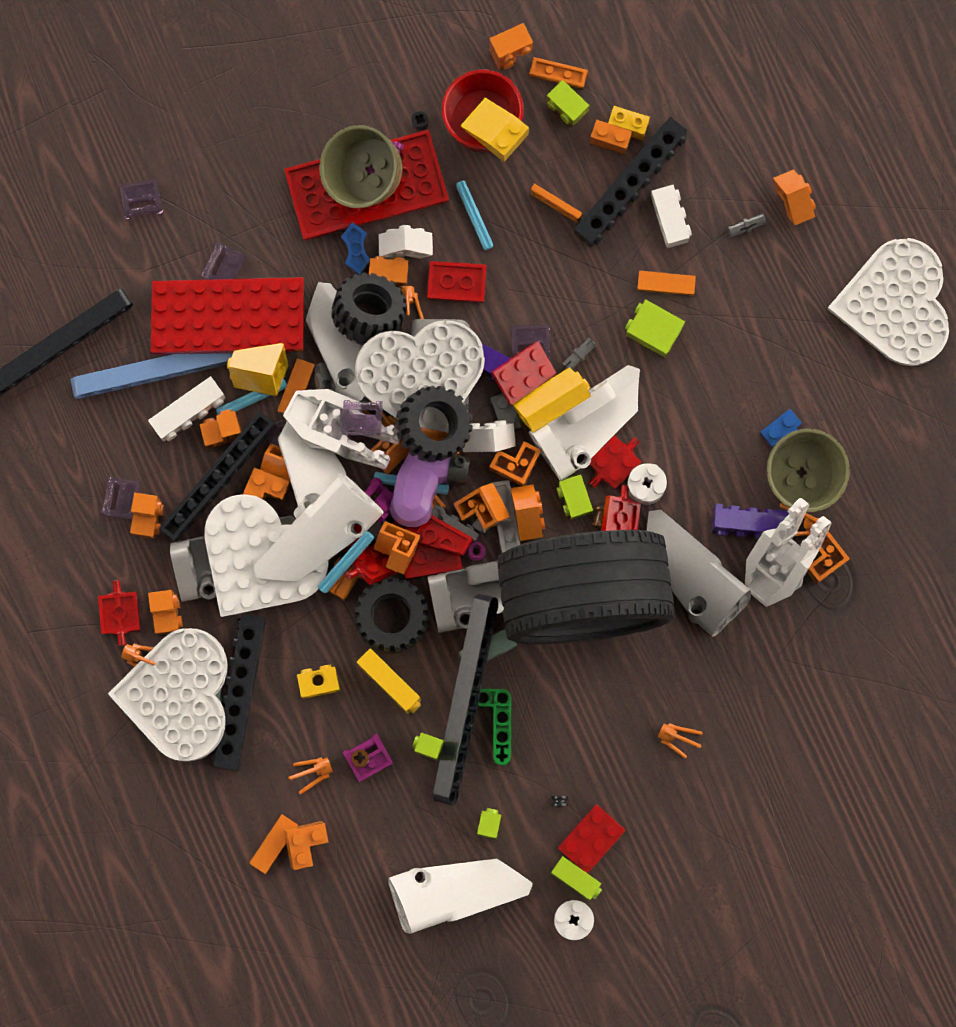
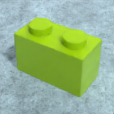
(567, 103)
(575, 497)
(428, 746)
(489, 823)

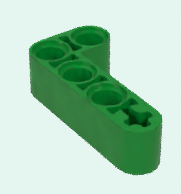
(499, 727)

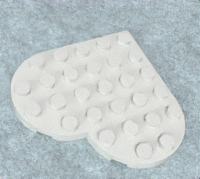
(895, 302)
(398, 365)
(235, 540)
(177, 696)

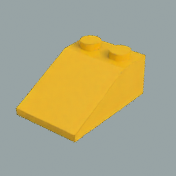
(495, 129)

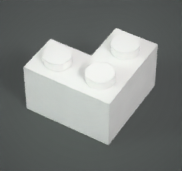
(405, 242)
(491, 437)

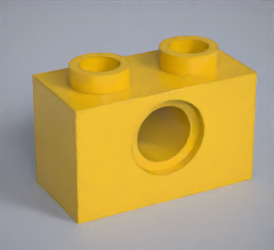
(631, 121)
(329, 685)

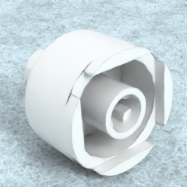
(651, 474)
(562, 919)

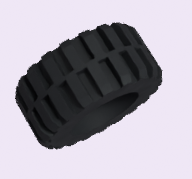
(372, 291)
(457, 419)
(391, 589)

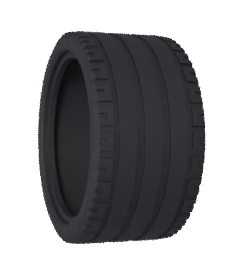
(585, 587)

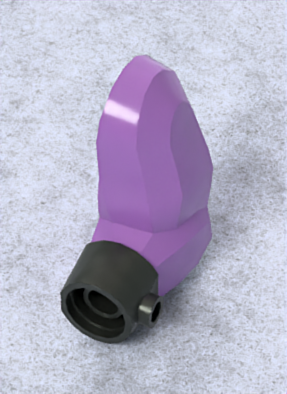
(418, 485)

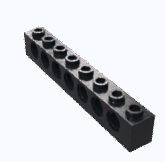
(670, 129)
(218, 477)
(244, 624)

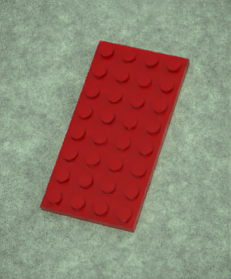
(418, 189)
(226, 315)

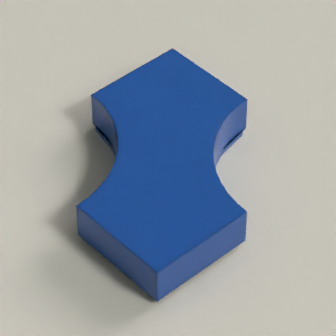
(354, 239)

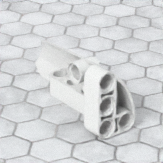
(589, 424)
(309, 468)
(319, 532)
(454, 892)

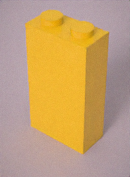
(552, 399)
(389, 681)

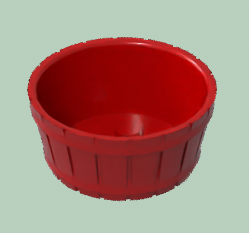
(468, 92)

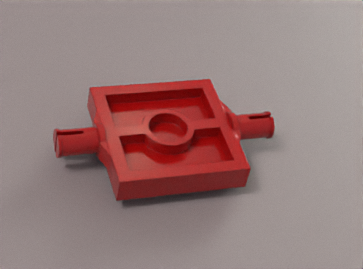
(614, 462)
(621, 512)
(370, 566)
(119, 613)

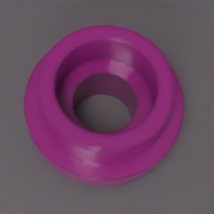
(480, 546)

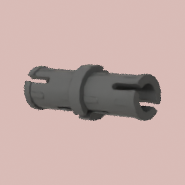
(746, 225)
(579, 354)

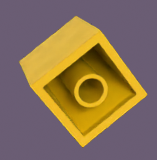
(259, 368)

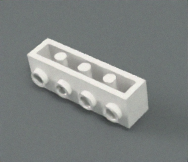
(186, 409)

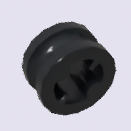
(420, 126)
(559, 801)

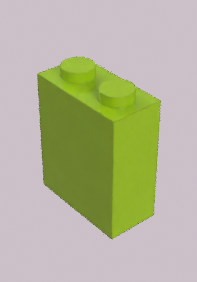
(654, 328)
(577, 879)

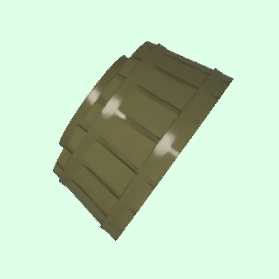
(345, 166)
(821, 458)

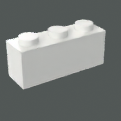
(671, 216)

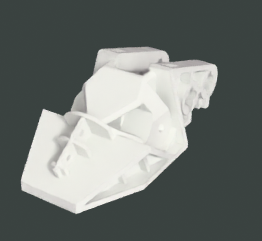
(318, 421)
(778, 562)

